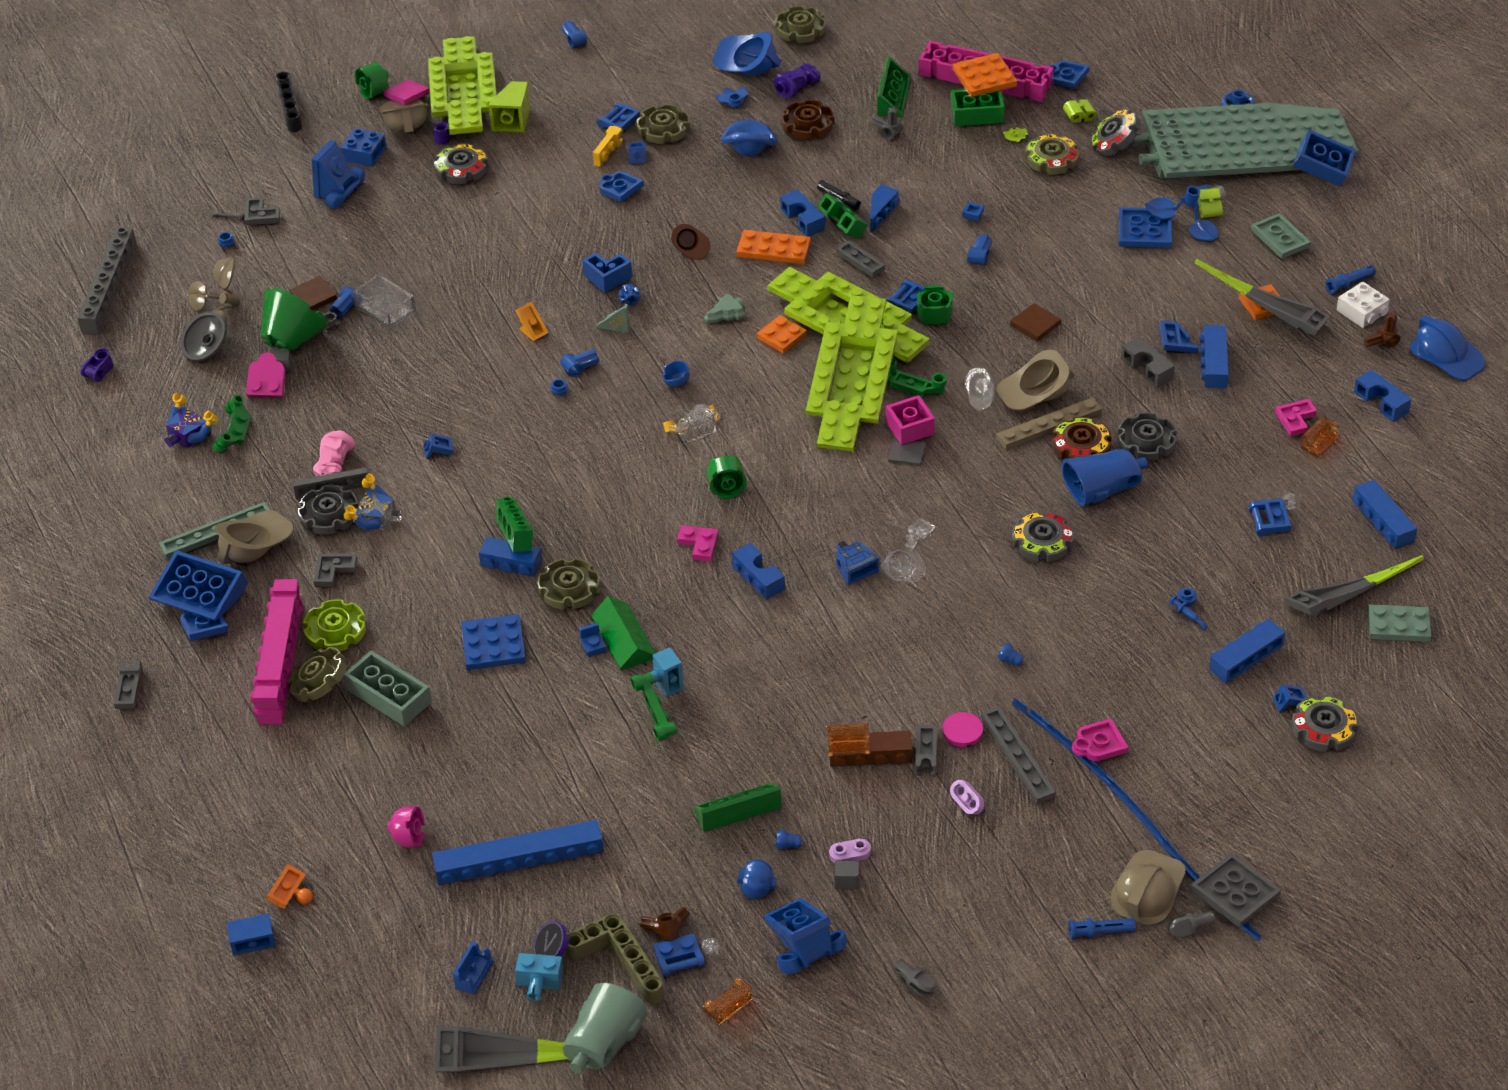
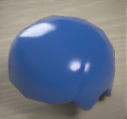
(676, 374)

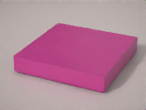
(406, 92)

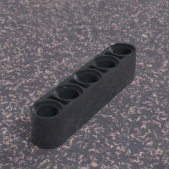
(288, 101)

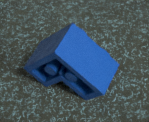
(607, 273)

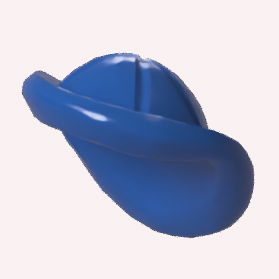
(749, 137)

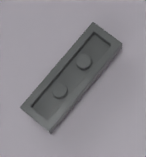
(860, 259)

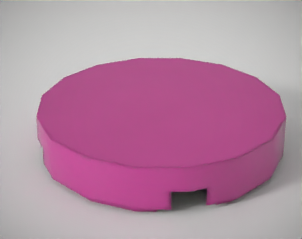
(962, 729)

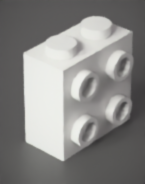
(1363, 304)

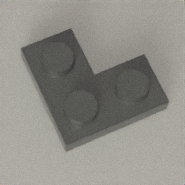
(257, 214)
(330, 564)

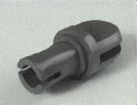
(1188, 923)
(915, 978)

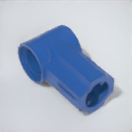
(574, 35)
(979, 252)
(343, 303)
(574, 364)

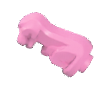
(333, 452)

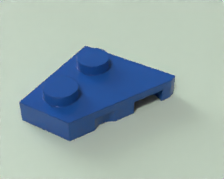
(1175, 338)

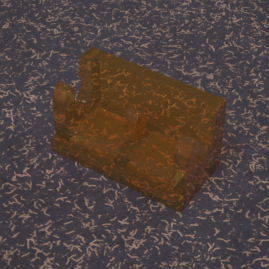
(1320, 437)
(848, 739)
(729, 1001)

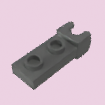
(128, 685)
(926, 748)

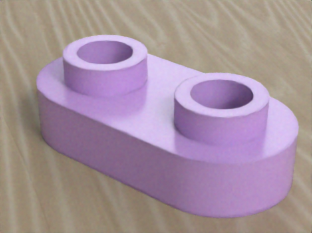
(968, 798)
(850, 850)

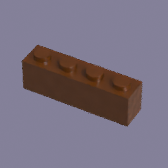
(884, 749)

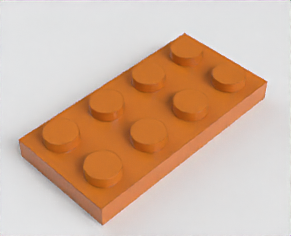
(773, 247)

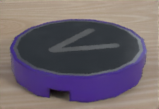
(551, 940)

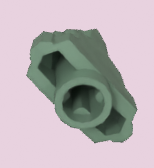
(726, 310)

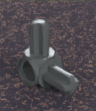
(889, 127)

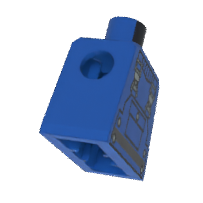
(855, 561)

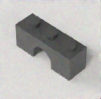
(1158, 368)

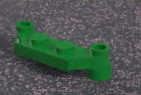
(915, 384)
(237, 425)
(663, 727)

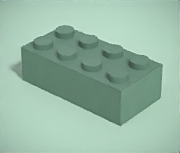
(387, 688)

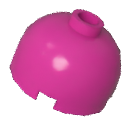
(406, 826)

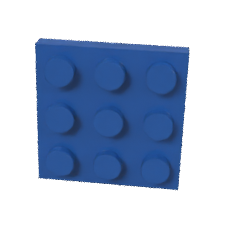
(1142, 229)
(493, 642)

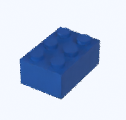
(1324, 157)

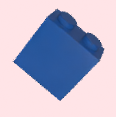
(363, 147)

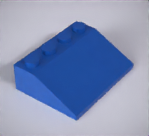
(198, 586)

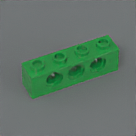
(514, 524)

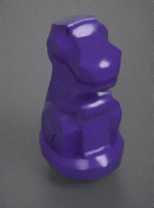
(790, 82)

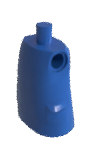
(1101, 475)

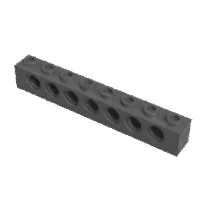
(107, 281)

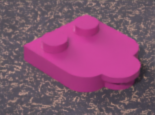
(266, 377)
(1099, 741)

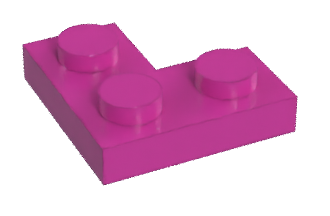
(1292, 416)
(701, 538)

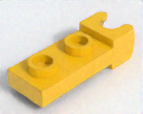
(607, 145)

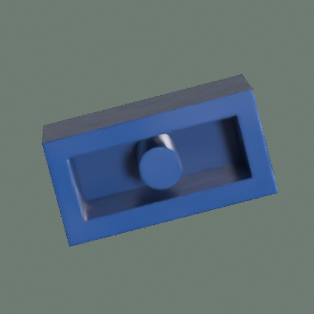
(251, 934)

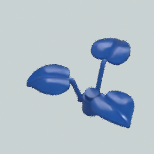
(1164, 209)

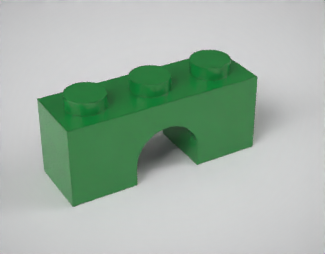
(846, 218)

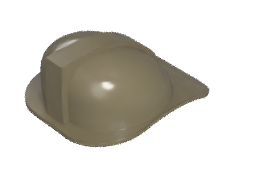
(404, 117)
(1036, 382)
(251, 537)
(1147, 887)

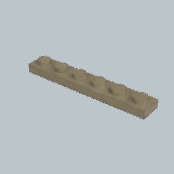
(1046, 424)

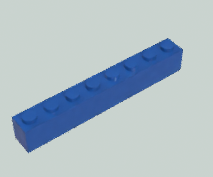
(517, 852)

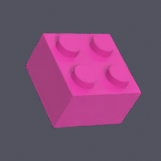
(910, 420)

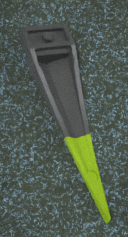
(1292, 312)
(1325, 598)
(474, 1050)

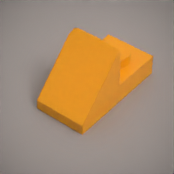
(532, 323)

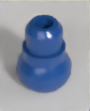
(1010, 655)
(787, 840)

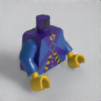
(186, 426)

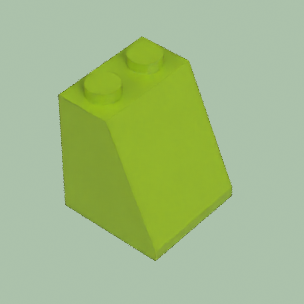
(510, 108)

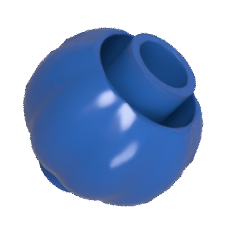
(756, 879)

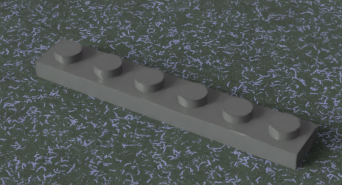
(1018, 755)

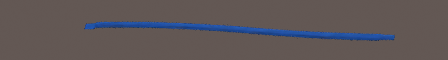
(1123, 796)

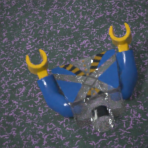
(375, 508)

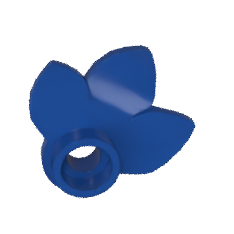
(733, 98)

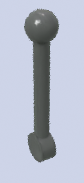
(216, 214)

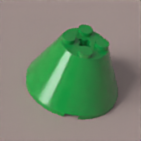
(289, 320)

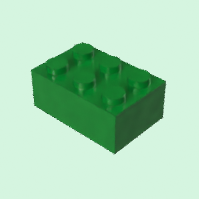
(977, 109)

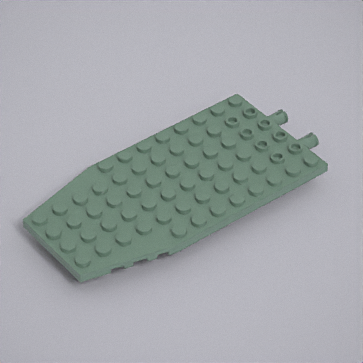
(1233, 137)

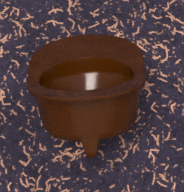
(690, 241)

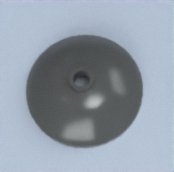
(203, 336)

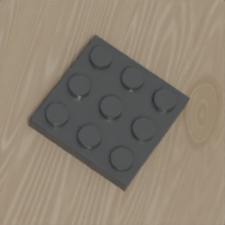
(1235, 889)

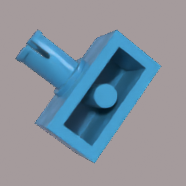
(667, 672)
(538, 973)

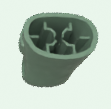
(603, 1026)

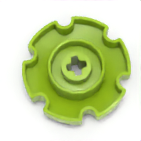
(334, 625)

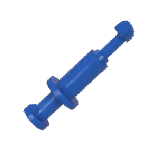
(1182, 608)

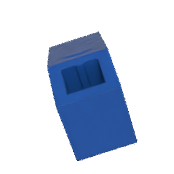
(883, 202)

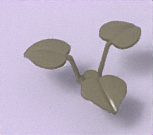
(223, 275)

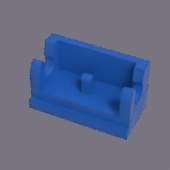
(472, 968)

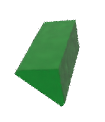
(893, 88)
(622, 633)
(738, 806)

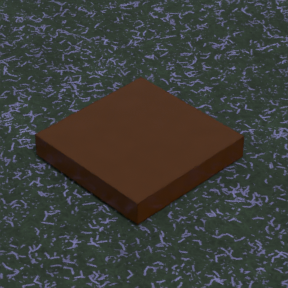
(314, 292)
(1035, 322)

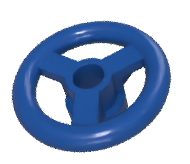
(1237, 97)

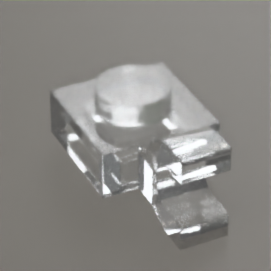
(918, 530)

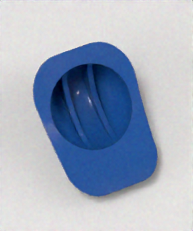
(747, 54)
(1447, 348)

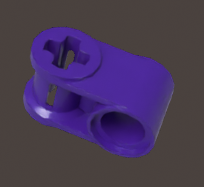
(99, 365)

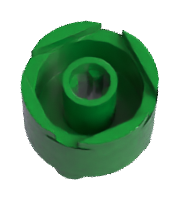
(372, 80)
(934, 305)
(726, 476)

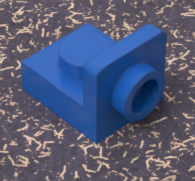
(637, 152)
(437, 444)
(592, 640)
(1288, 695)

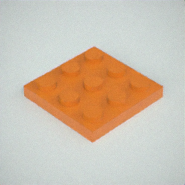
(984, 74)

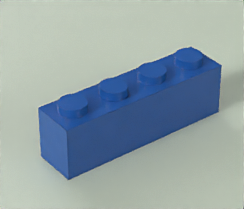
(1214, 356)
(1384, 514)
(1246, 650)

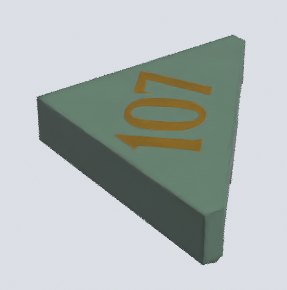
(616, 321)

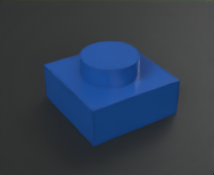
(973, 211)

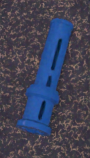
(1344, 280)
(1091, 927)

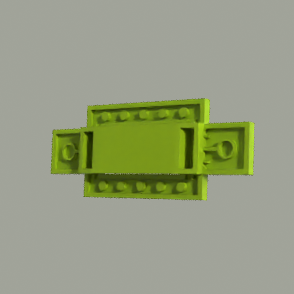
(468, 87)
(813, 307)
(859, 375)

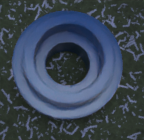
(225, 239)
(559, 387)
(1187, 595)

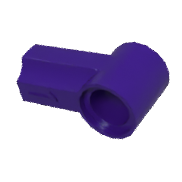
(442, 133)

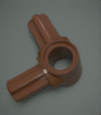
(1386, 334)
(666, 924)

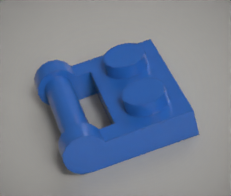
(619, 116)
(909, 300)
(1275, 514)
(677, 950)

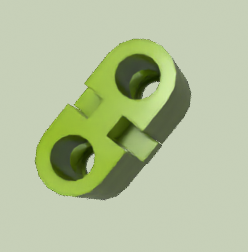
(1080, 110)
(1210, 203)

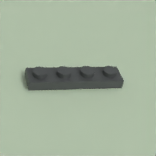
(347, 479)

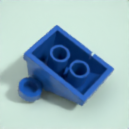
(333, 175)
(804, 934)

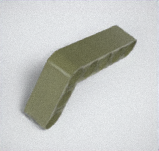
(614, 932)

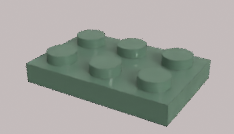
(1280, 235)
(1399, 623)

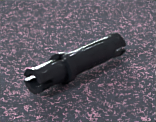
(851, 201)

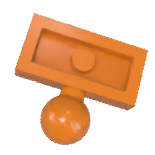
(288, 886)

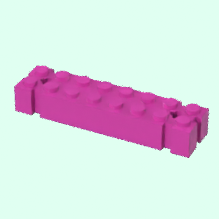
(1031, 80)
(277, 651)

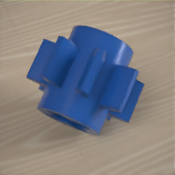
(629, 294)

